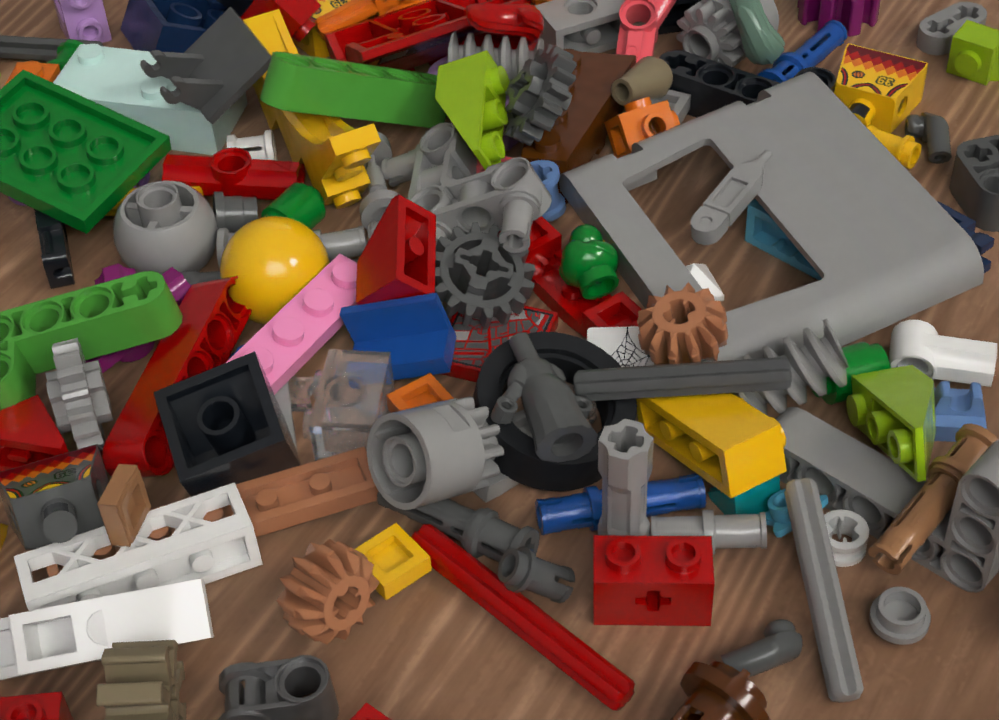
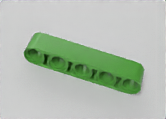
(351, 90)

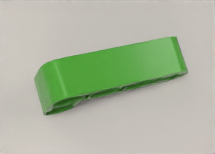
(101, 317)

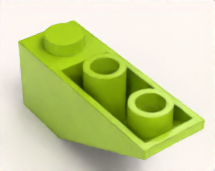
(475, 100)
(897, 415)

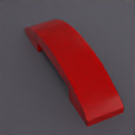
(567, 300)

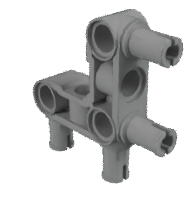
(447, 185)

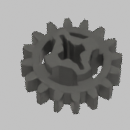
(539, 94)
(497, 292)

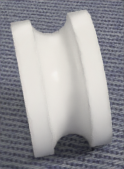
(852, 525)

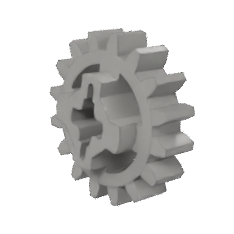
(78, 395)

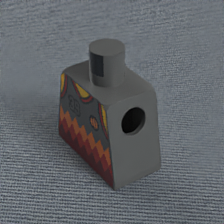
(54, 497)

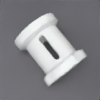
(259, 147)

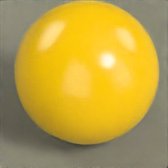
(272, 264)

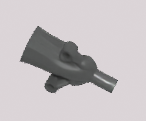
(550, 406)

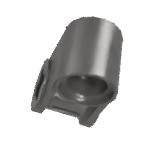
(276, 689)

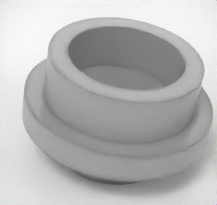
(900, 616)

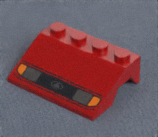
(406, 35)

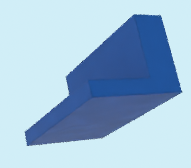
(409, 328)

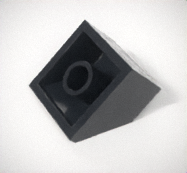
(225, 426)

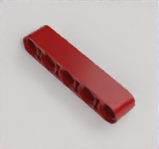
(201, 342)

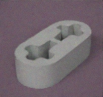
(937, 30)

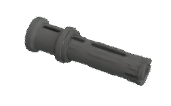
(478, 531)

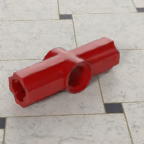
(234, 173)

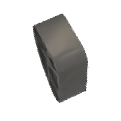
(976, 181)

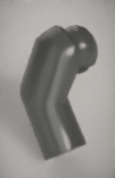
(932, 130)
(777, 648)

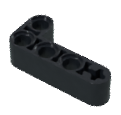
(718, 84)

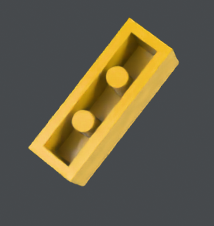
(717, 438)

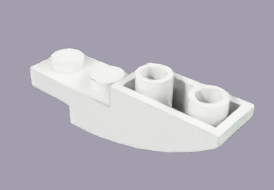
(83, 629)

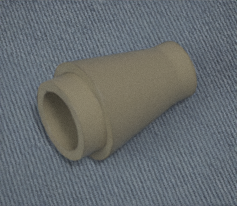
(647, 78)

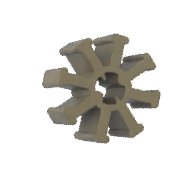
(142, 681)

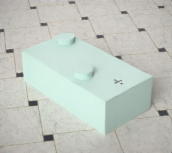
(119, 83)

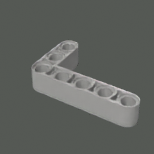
(872, 485)

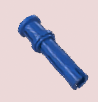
(808, 54)

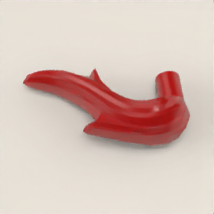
(507, 19)

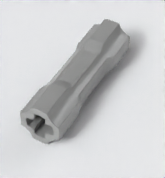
(625, 468)

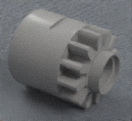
(713, 31)
(433, 452)

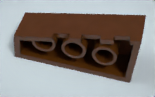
(581, 129)

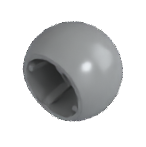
(165, 228)

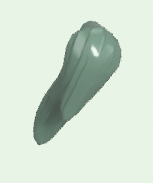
(759, 38)

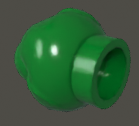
(589, 263)

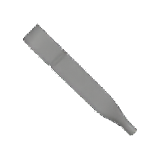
(728, 200)

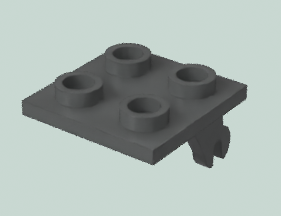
(214, 68)

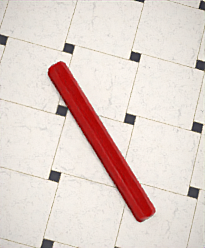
(526, 619)

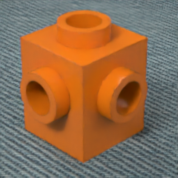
(638, 123)

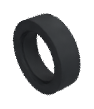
(519, 456)

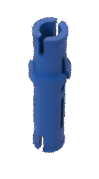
(585, 508)

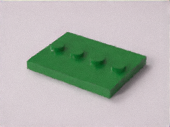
(70, 151)

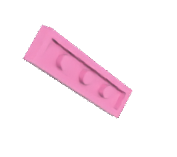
(304, 323)

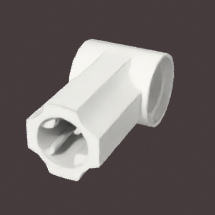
(942, 356)

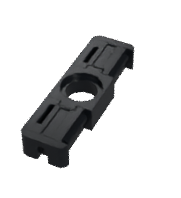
(54, 250)

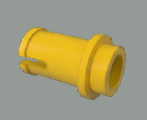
(903, 149)

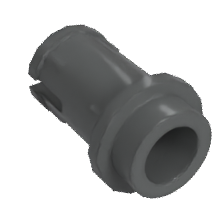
(524, 571)

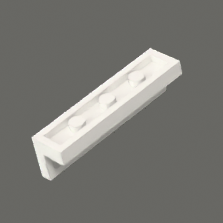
(191, 553)

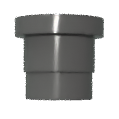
(233, 211)

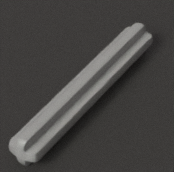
(823, 591)

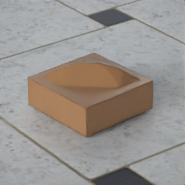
(124, 505)

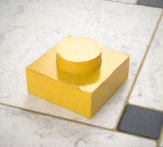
(396, 560)

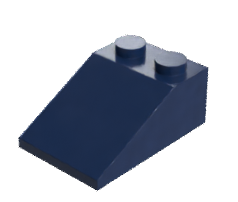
(167, 23)

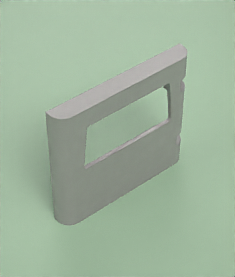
(831, 191)

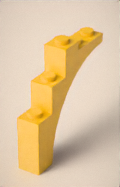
(324, 144)

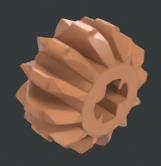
(682, 326)
(327, 591)

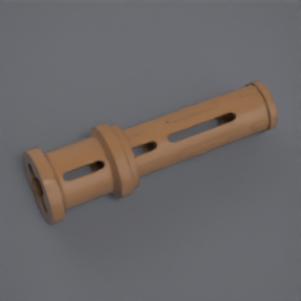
(932, 501)

